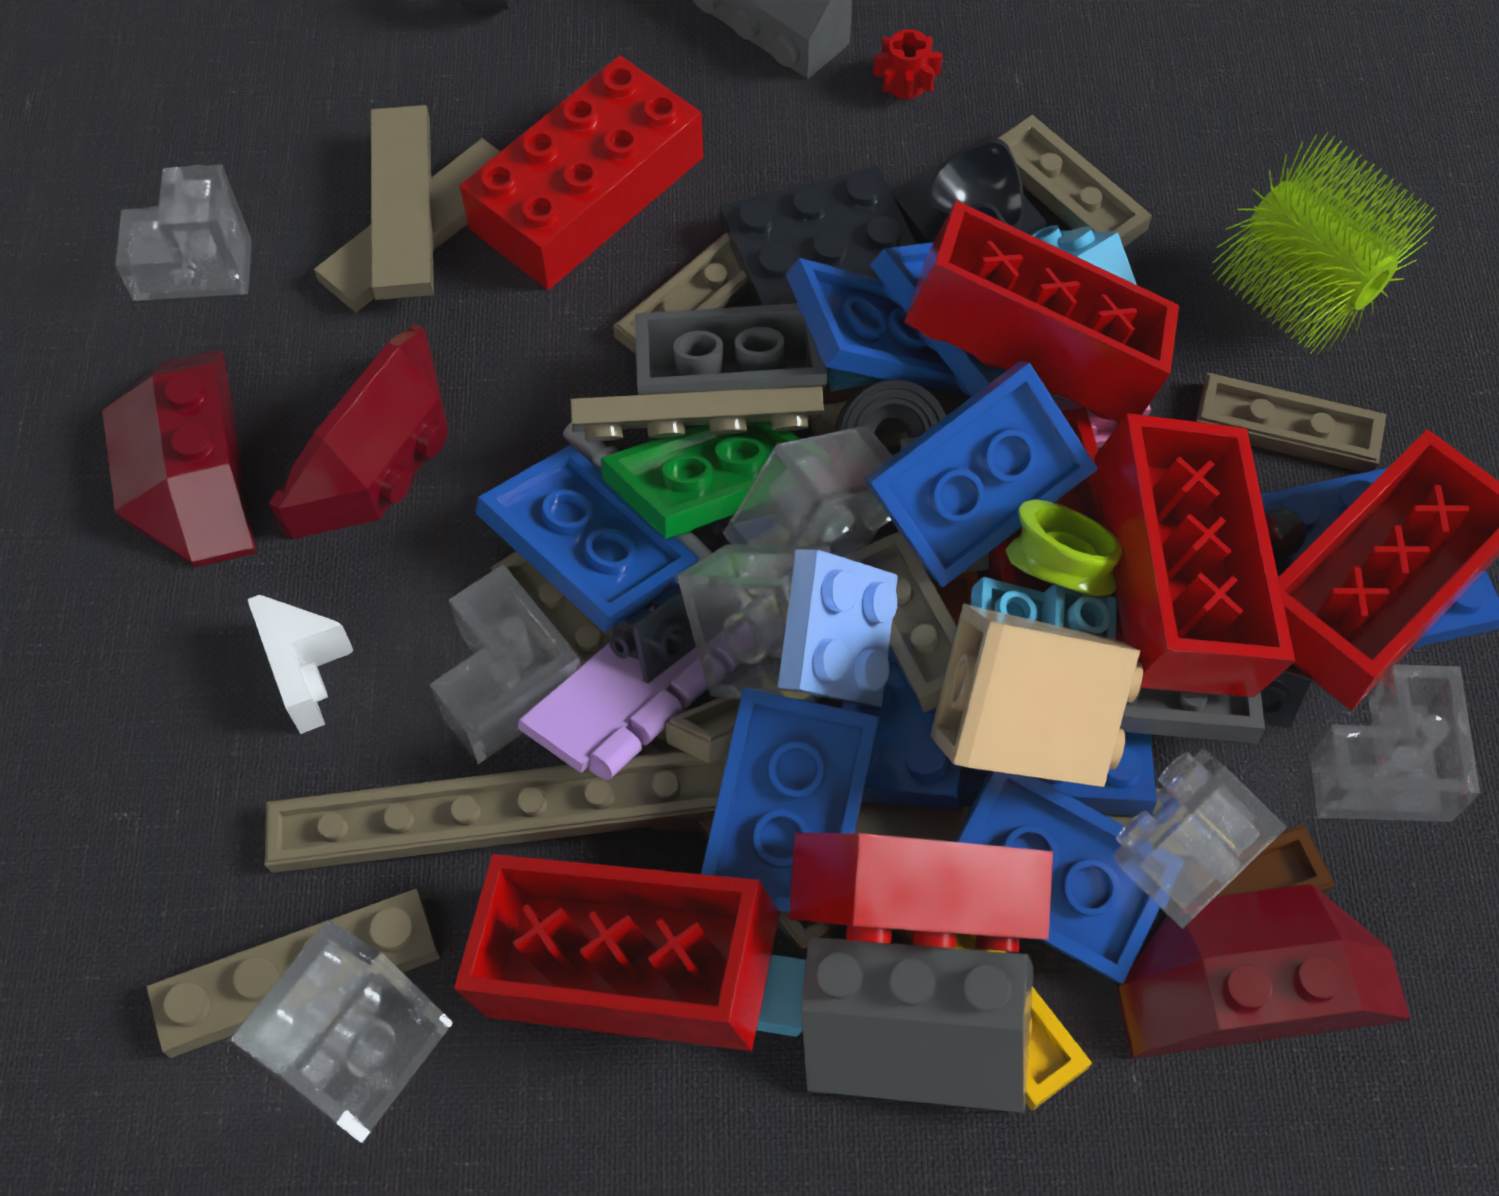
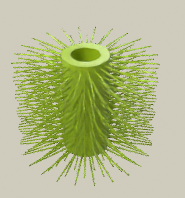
(1323, 244)

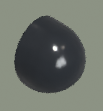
(983, 179)

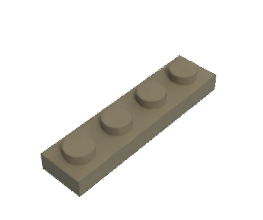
(722, 410)
(221, 995)

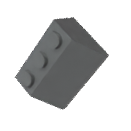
(792, 31)
(726, 350)
(917, 1023)

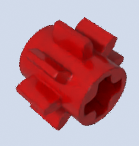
(907, 64)

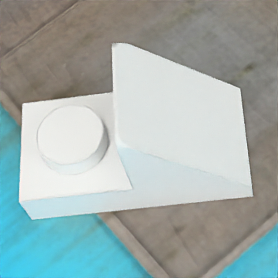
(295, 647)

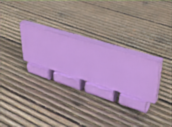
(610, 711)

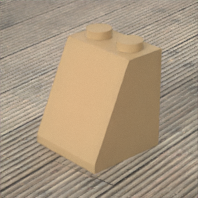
(1035, 698)

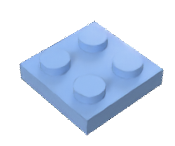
(838, 629)

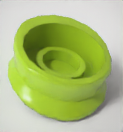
(1065, 548)

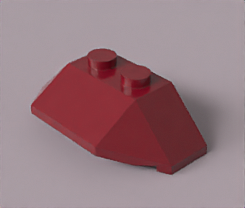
(367, 444)
(180, 461)
(1258, 973)

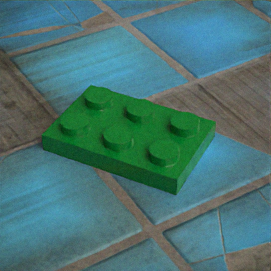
(691, 476)

